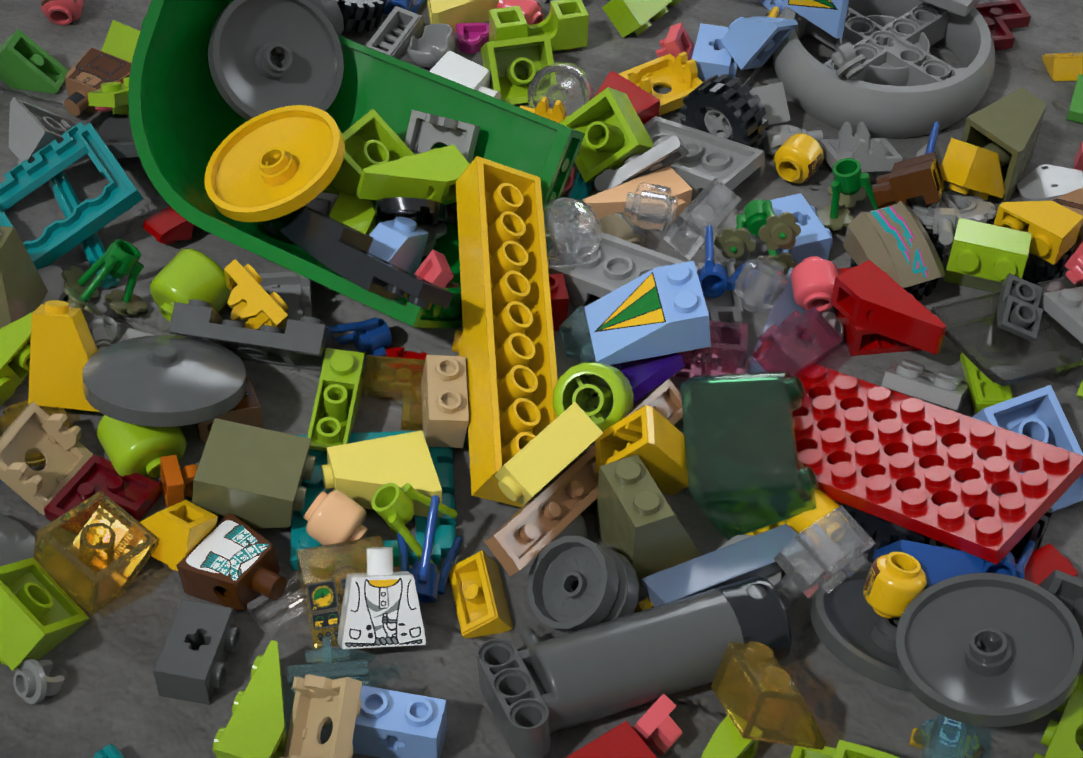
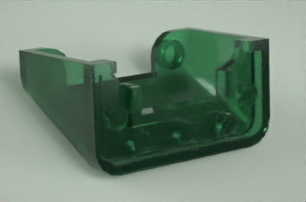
(745, 450)

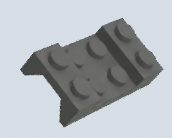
(299, 347)

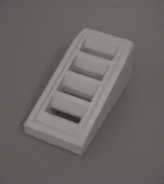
(397, 19)

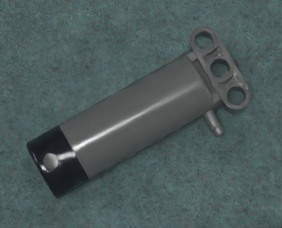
(623, 661)

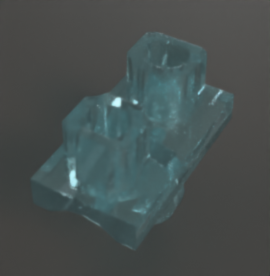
(326, 656)

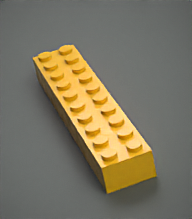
(504, 317)

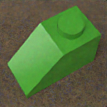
(28, 66)

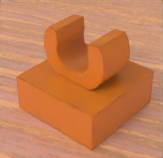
(176, 481)

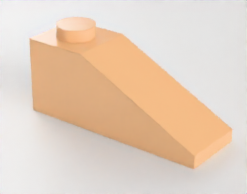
(614, 199)

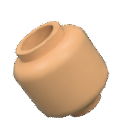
(335, 519)

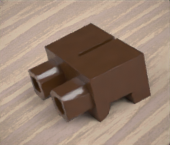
(909, 180)

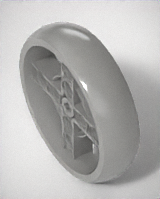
(902, 82)

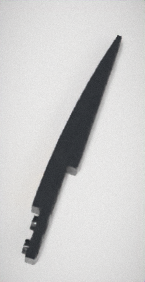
(347, 254)

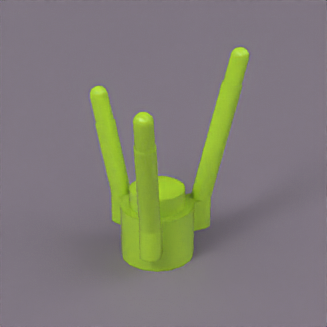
(397, 509)

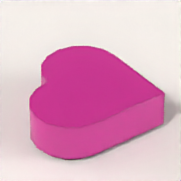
(472, 36)

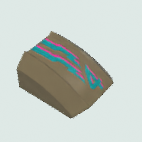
(894, 243)

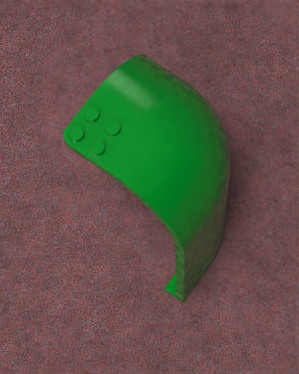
(183, 120)

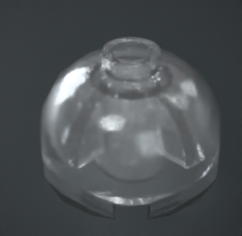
(561, 82)
(570, 232)

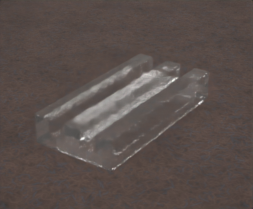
(264, 609)

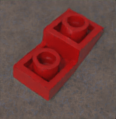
(168, 226)

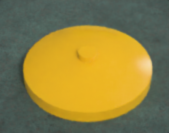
(274, 163)

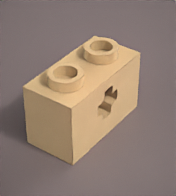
(444, 401)

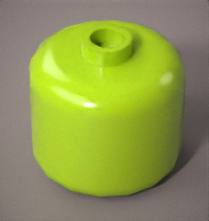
(189, 277)
(584, 381)
(139, 447)

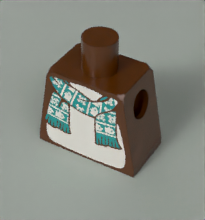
(232, 566)

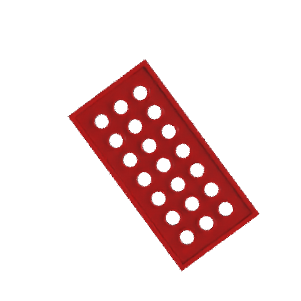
(854, 428)

